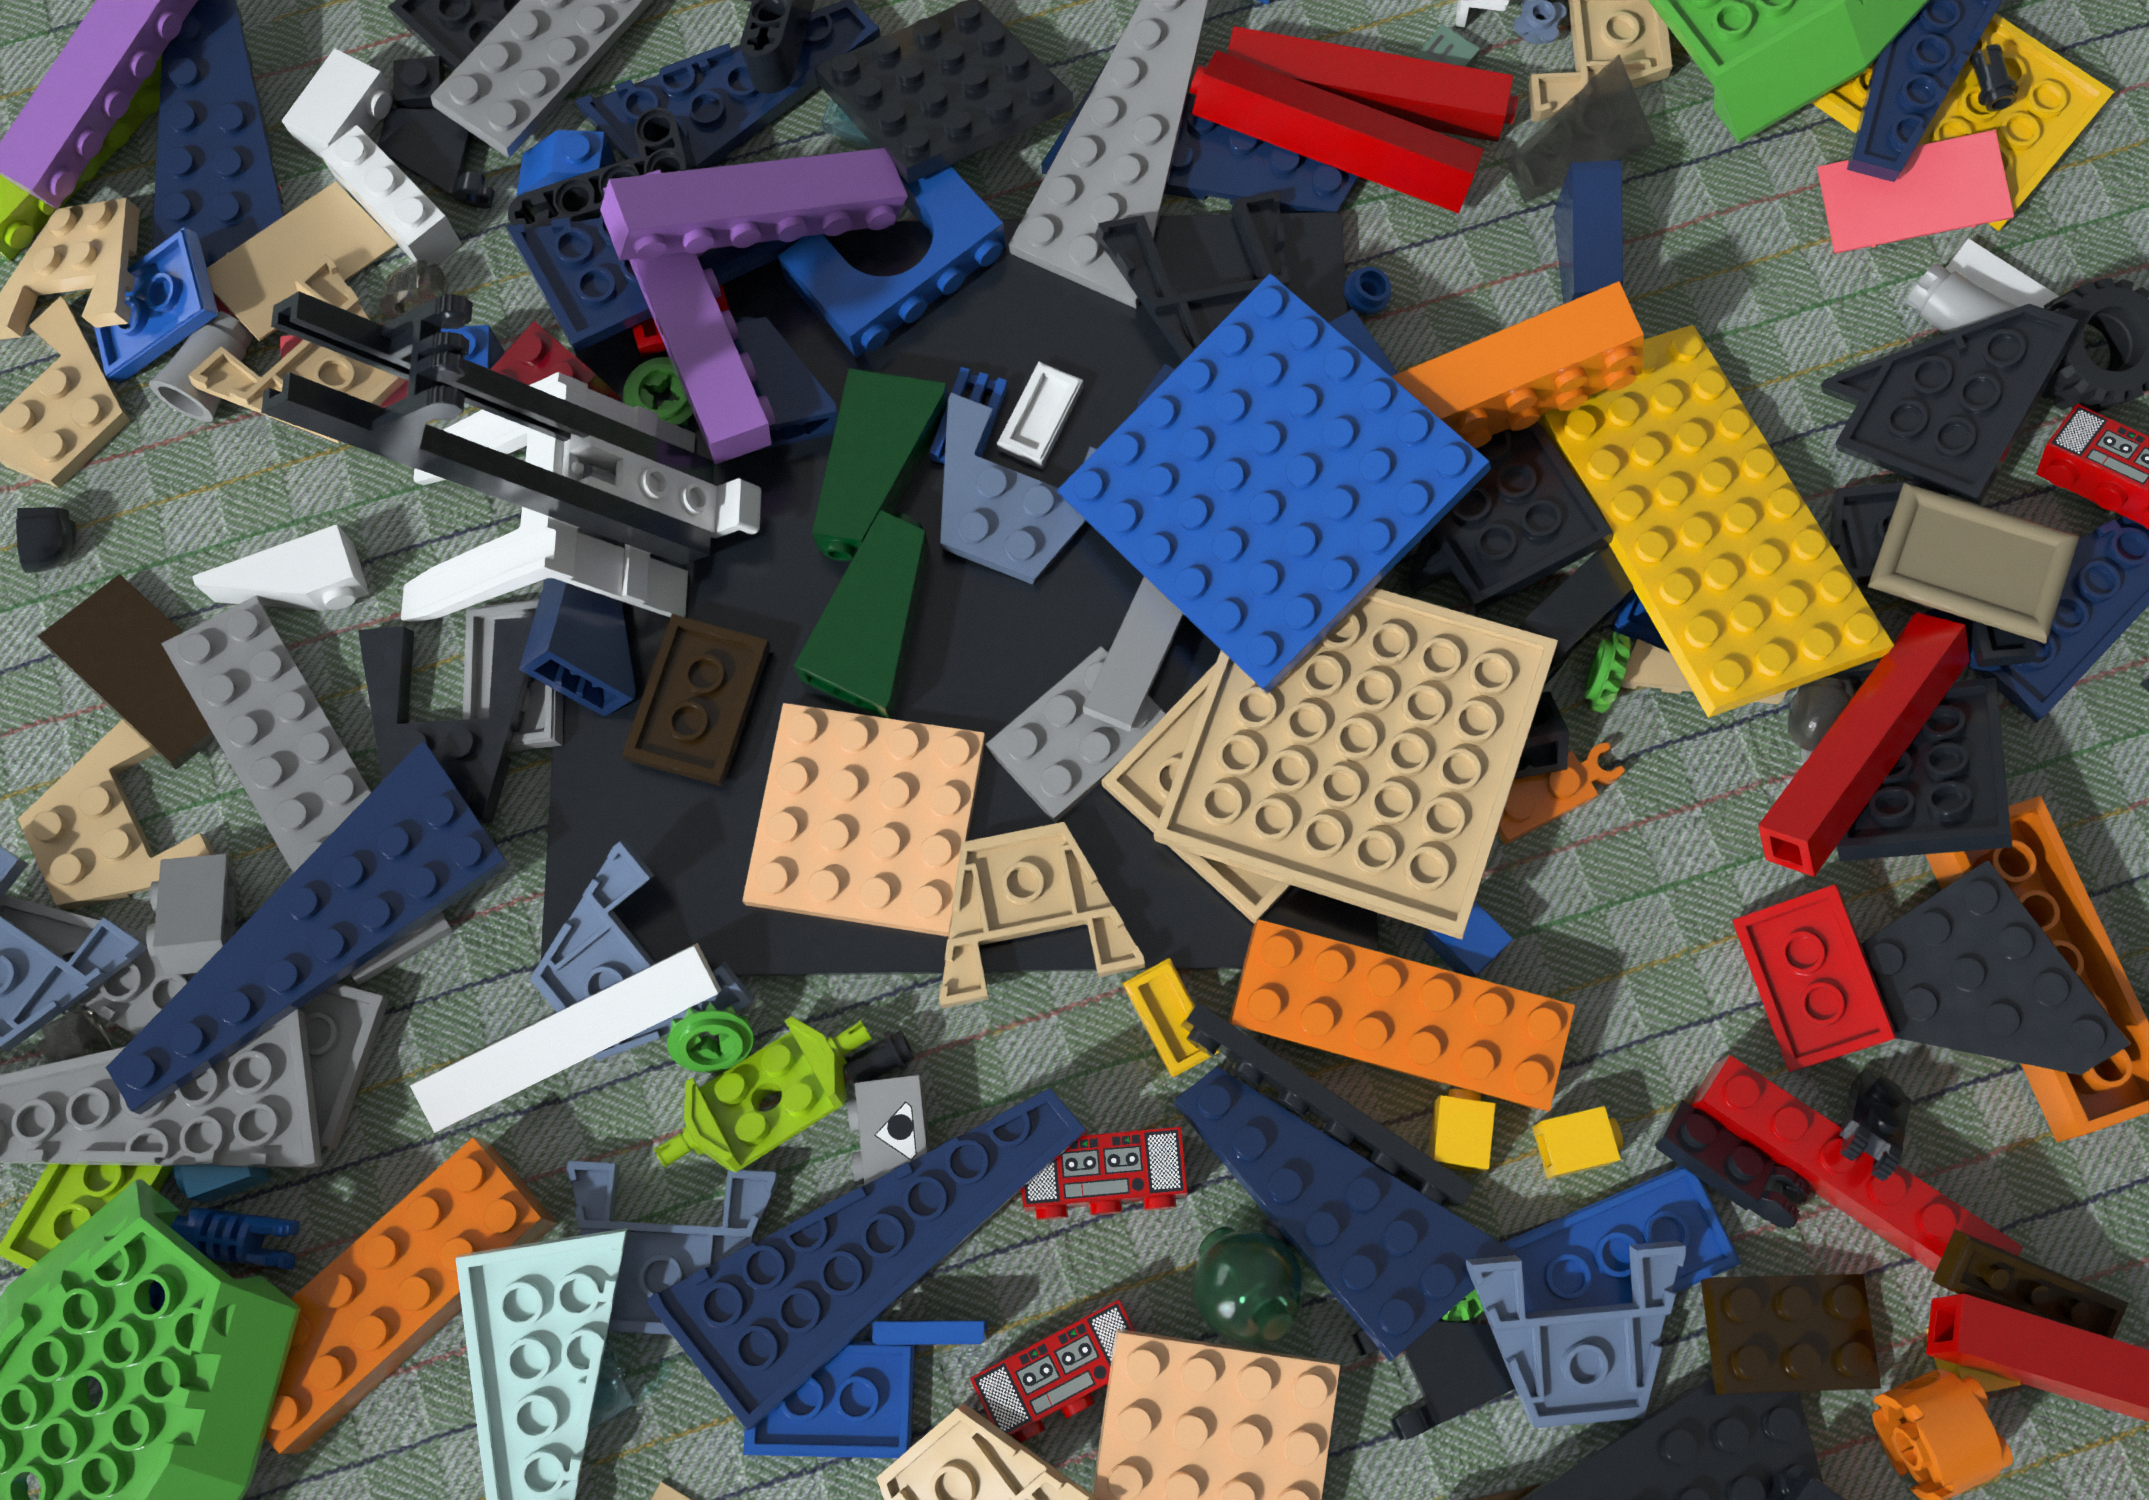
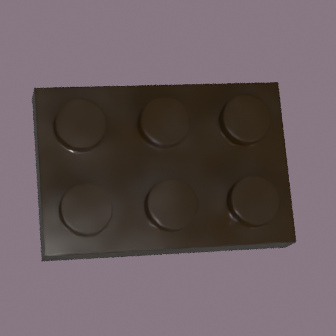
(696, 700)
(1790, 1334)

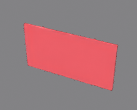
(1937, 191)

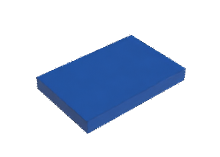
(167, 305)
(847, 1409)

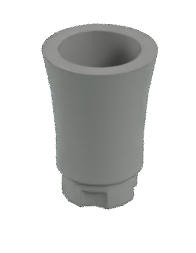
(1953, 301)
(173, 381)

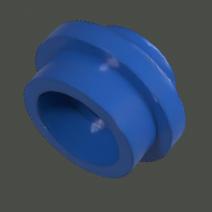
(1374, 283)

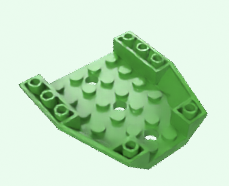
(1781, 53)
(179, 1384)

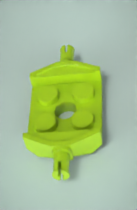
(725, 1112)

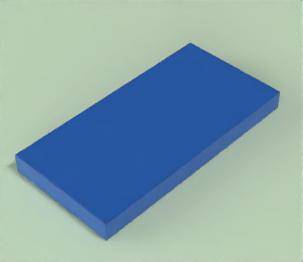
(1587, 1255)

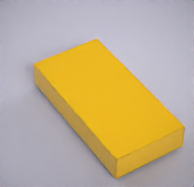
(1162, 1007)

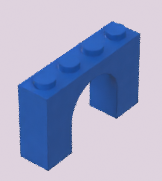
(868, 307)

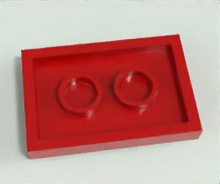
(1814, 978)

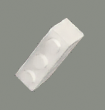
(390, 197)

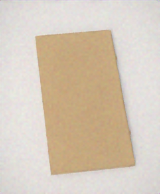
(270, 262)

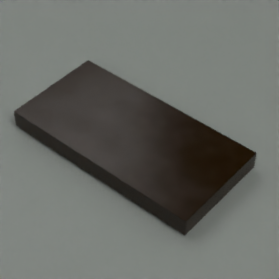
(118, 654)

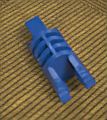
(236, 1236)

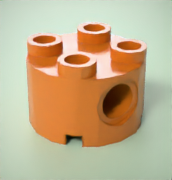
(1940, 1434)

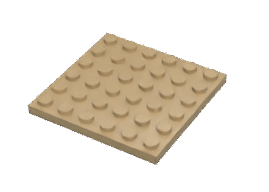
(1368, 762)

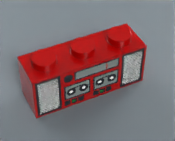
(2100, 463)
(1111, 1171)
(1051, 1374)

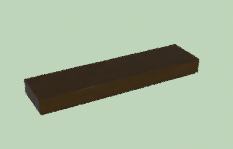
(2021, 1284)

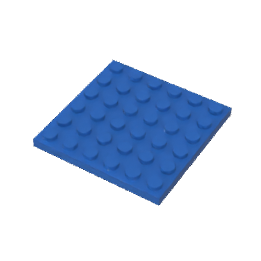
(1272, 481)

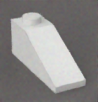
(305, 574)

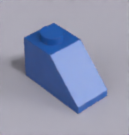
(563, 157)

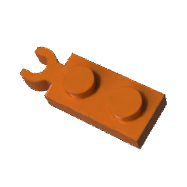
(1551, 795)

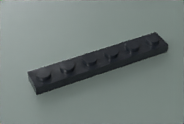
(1342, 1119)

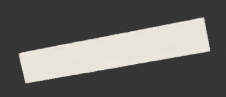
(566, 1037)

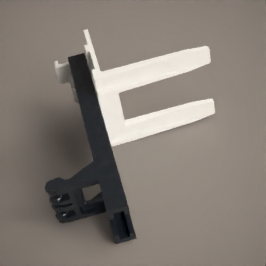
(660, 488)

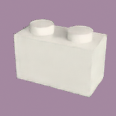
(336, 100)

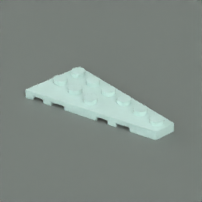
(536, 1355)

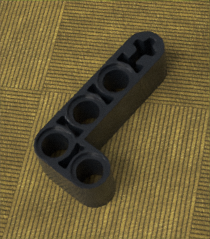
(774, 41)
(586, 190)
(1580, 605)

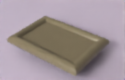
(1974, 562)

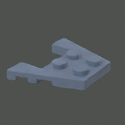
(996, 511)
(600, 951)
(39, 981)
(665, 1253)
(1584, 1359)

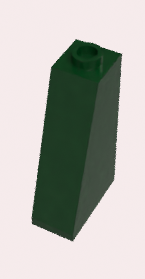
(874, 452)
(869, 621)

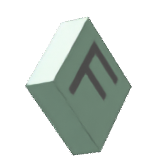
(1449, 48)

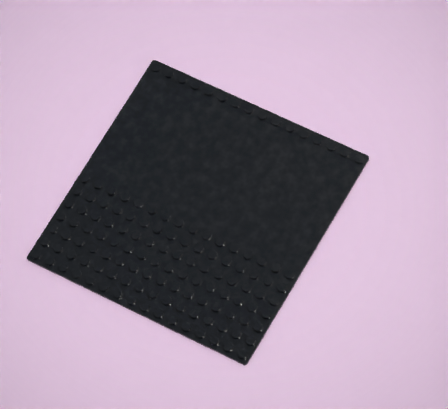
(977, 641)

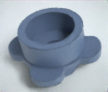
(1536, 30)

